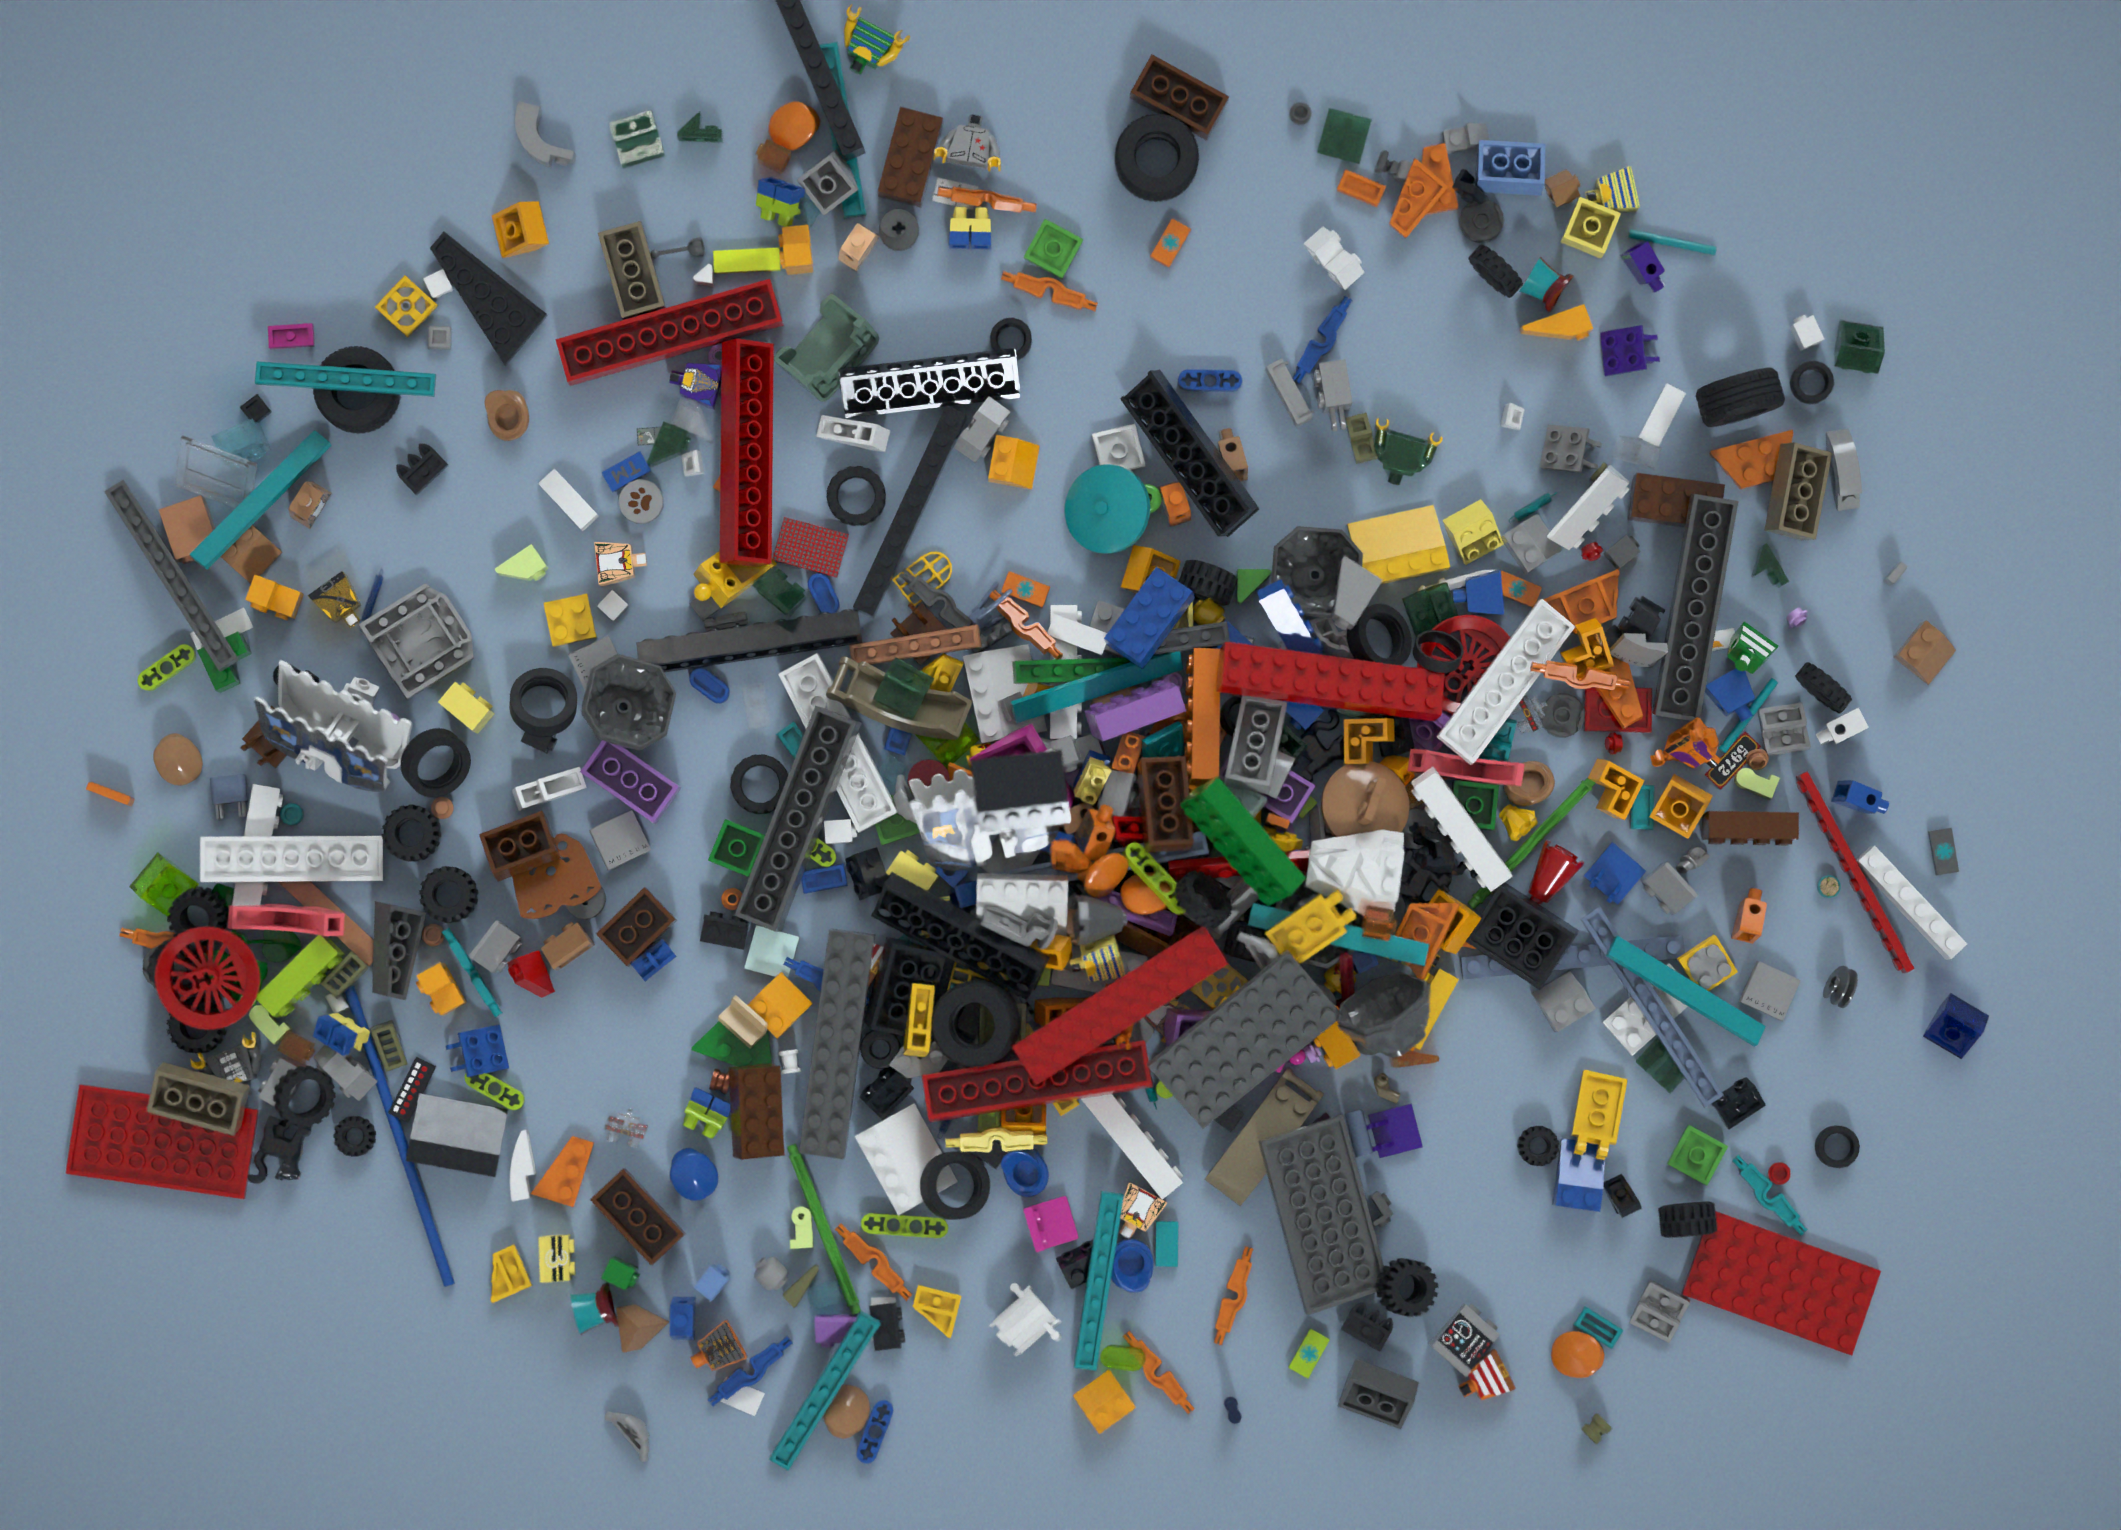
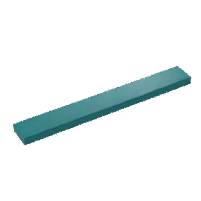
(854, 204)
(345, 379)
(260, 500)
(1094, 686)
(1396, 948)
(1685, 991)
(1098, 1280)
(824, 1390)

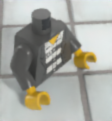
(235, 1064)

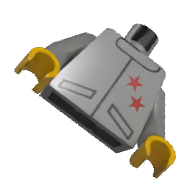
(970, 146)

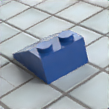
(1579, 1178)

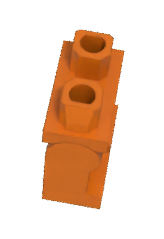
(1128, 753)

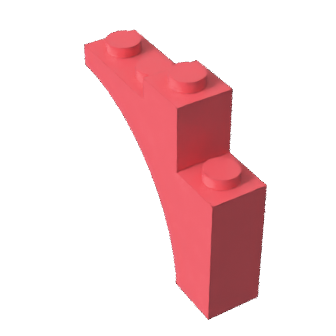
(1456, 768)
(287, 918)

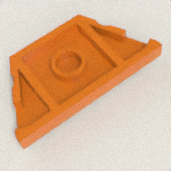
(1753, 460)
(1588, 600)
(1428, 925)

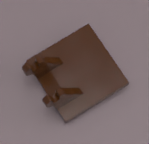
(918, 622)
(257, 741)

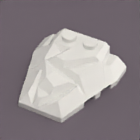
(1360, 866)

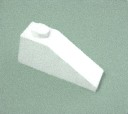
(853, 433)

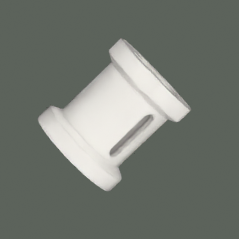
(789, 1061)

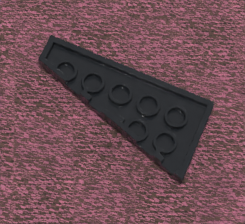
(497, 306)

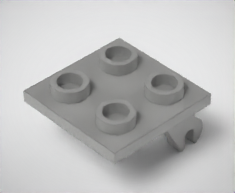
(1566, 447)

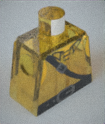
(337, 599)

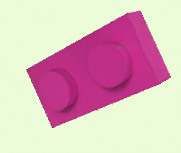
(291, 336)

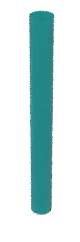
(1673, 242)
(1754, 707)

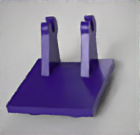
(1625, 350)
(1394, 1131)

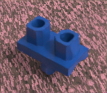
(653, 960)

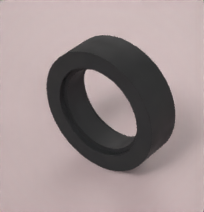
(1396, 627)
(543, 677)
(451, 778)
(929, 1192)

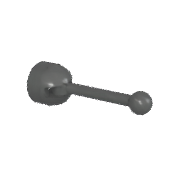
(694, 246)

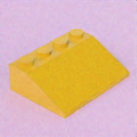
(1401, 544)

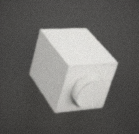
(1806, 332)
(839, 831)

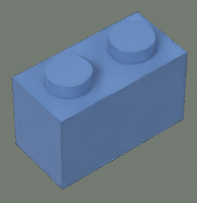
(713, 1281)

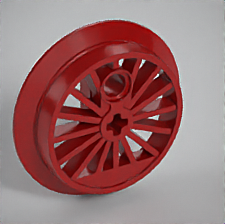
(1481, 631)
(244, 964)

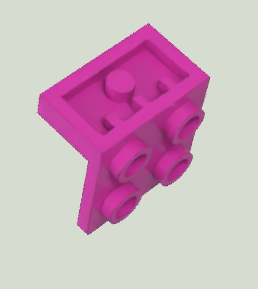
(1050, 1223)

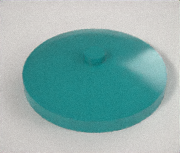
(1107, 509)

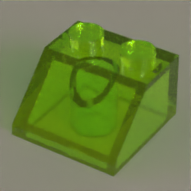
(950, 749)
(162, 883)

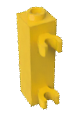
(1441, 989)

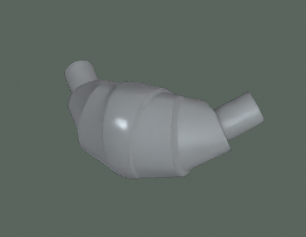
(903, 798)
(1261, 949)
(633, 1430)

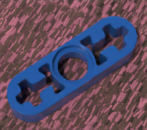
(1226, 386)
(863, 1445)

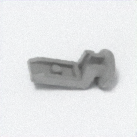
(1018, 929)

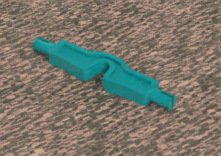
(470, 968)
(1760, 1187)

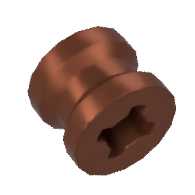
(720, 1081)

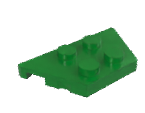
(726, 1047)

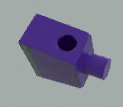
(1638, 259)

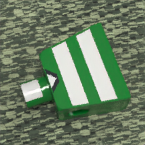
(1750, 648)

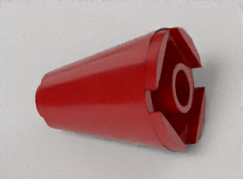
(1552, 872)

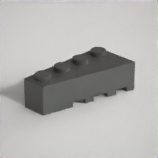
(395, 948)

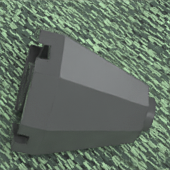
(1096, 919)

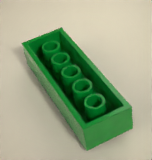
(1242, 841)

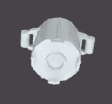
(1025, 1320)

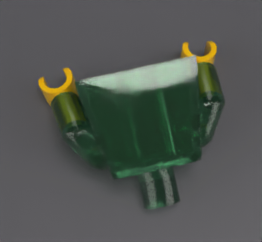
(1402, 452)

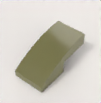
(1361, 438)

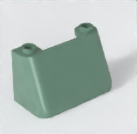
(835, 343)

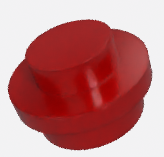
(1591, 551)
(1613, 743)
(1779, 1173)

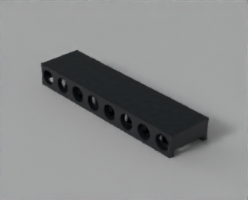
(929, 383)
(1190, 454)
(962, 933)

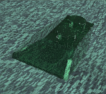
(1859, 347)
(779, 591)

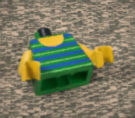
(869, 43)

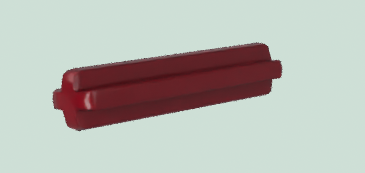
(1346, 975)

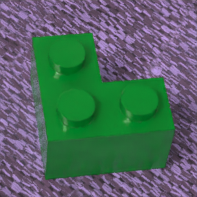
(227, 678)

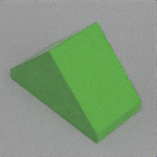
(1248, 582)

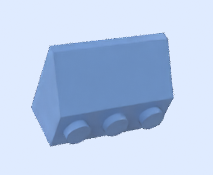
(1510, 167)

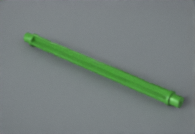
(1537, 836)
(824, 1229)

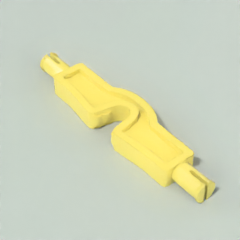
(983, 1141)

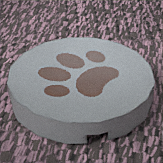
(641, 501)

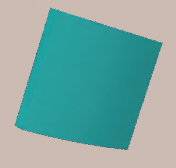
(1500, 745)

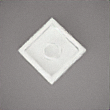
(1119, 447)

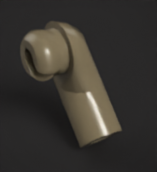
(1383, 1090)

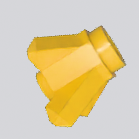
(1517, 821)

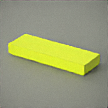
(746, 260)

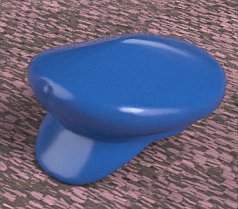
(1025, 1172)
(693, 1174)
(1132, 1266)

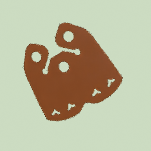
(556, 890)

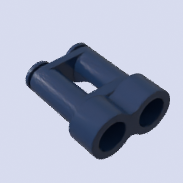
(1231, 1405)

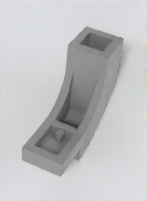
(526, 124)
(1845, 468)

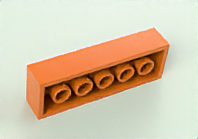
(1204, 716)

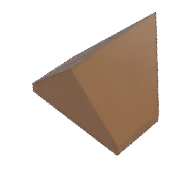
(637, 1326)

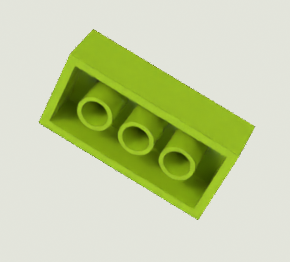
(299, 976)

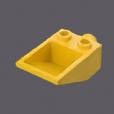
(725, 581)

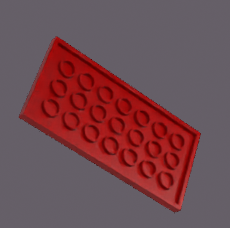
(127, 1144)
(1782, 1283)

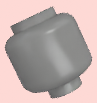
(770, 1273)

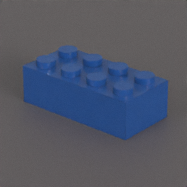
(1149, 617)

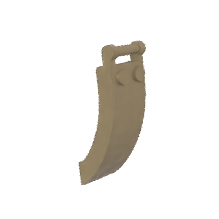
(938, 717)
(1242, 1163)

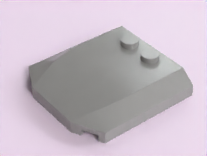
(419, 639)

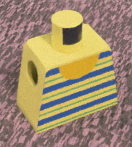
(1616, 191)
(1100, 960)

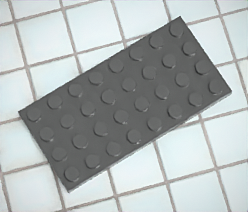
(1244, 1039)
(1323, 1213)

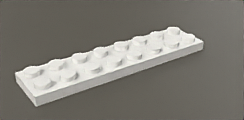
(1505, 682)
(860, 783)
(291, 858)

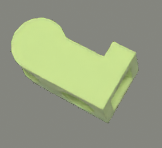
(1755, 784)
(268, 1024)
(804, 1229)

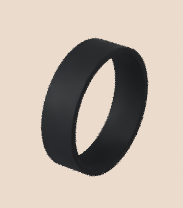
(1442, 638)

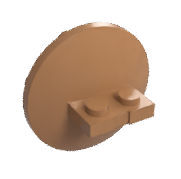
(1364, 800)

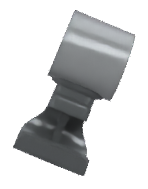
(1399, 169)

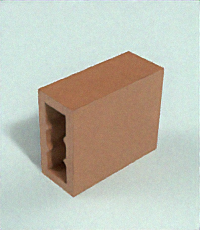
(186, 526)

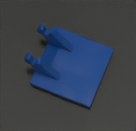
(1614, 873)
(482, 1051)

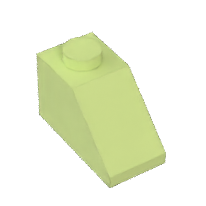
(524, 565)

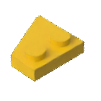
(944, 671)
(508, 1274)
(937, 1307)

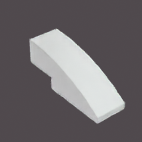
(568, 499)
(548, 788)
(521, 1167)

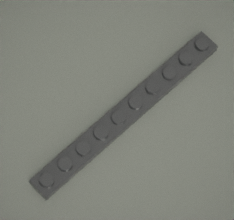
(171, 575)

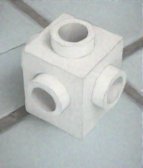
(362, 690)

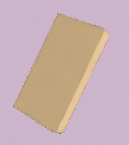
(743, 1022)

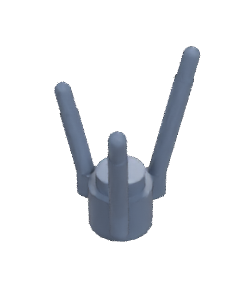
(982, 617)

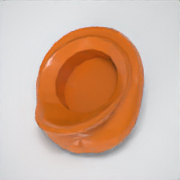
(793, 125)
(1104, 875)
(1140, 898)
(1577, 1354)

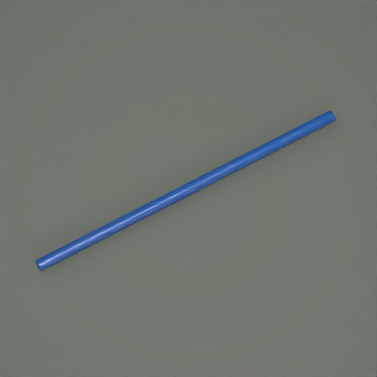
(401, 1142)

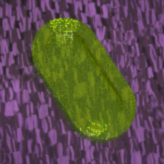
(1122, 1357)

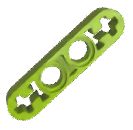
(1153, 881)
(904, 1229)

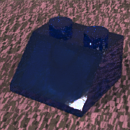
(1956, 1026)

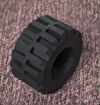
(1208, 581)
(393, 826)
(431, 885)
(203, 899)
(1237, 948)
(185, 1041)
(1687, 1219)
(1423, 1287)

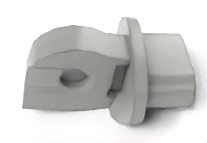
(1693, 860)

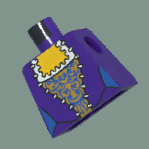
(699, 383)

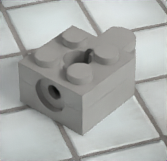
(1334, 390)
(1120, 795)

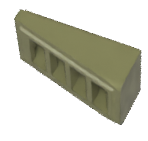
(339, 970)
(396, 1043)
(798, 1289)

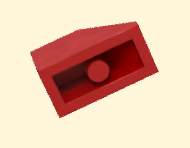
(1128, 830)
(531, 974)

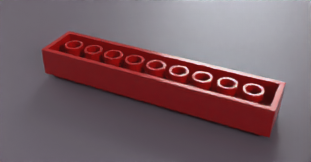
(669, 332)
(746, 453)
(1330, 681)
(1119, 1005)
(1010, 1086)

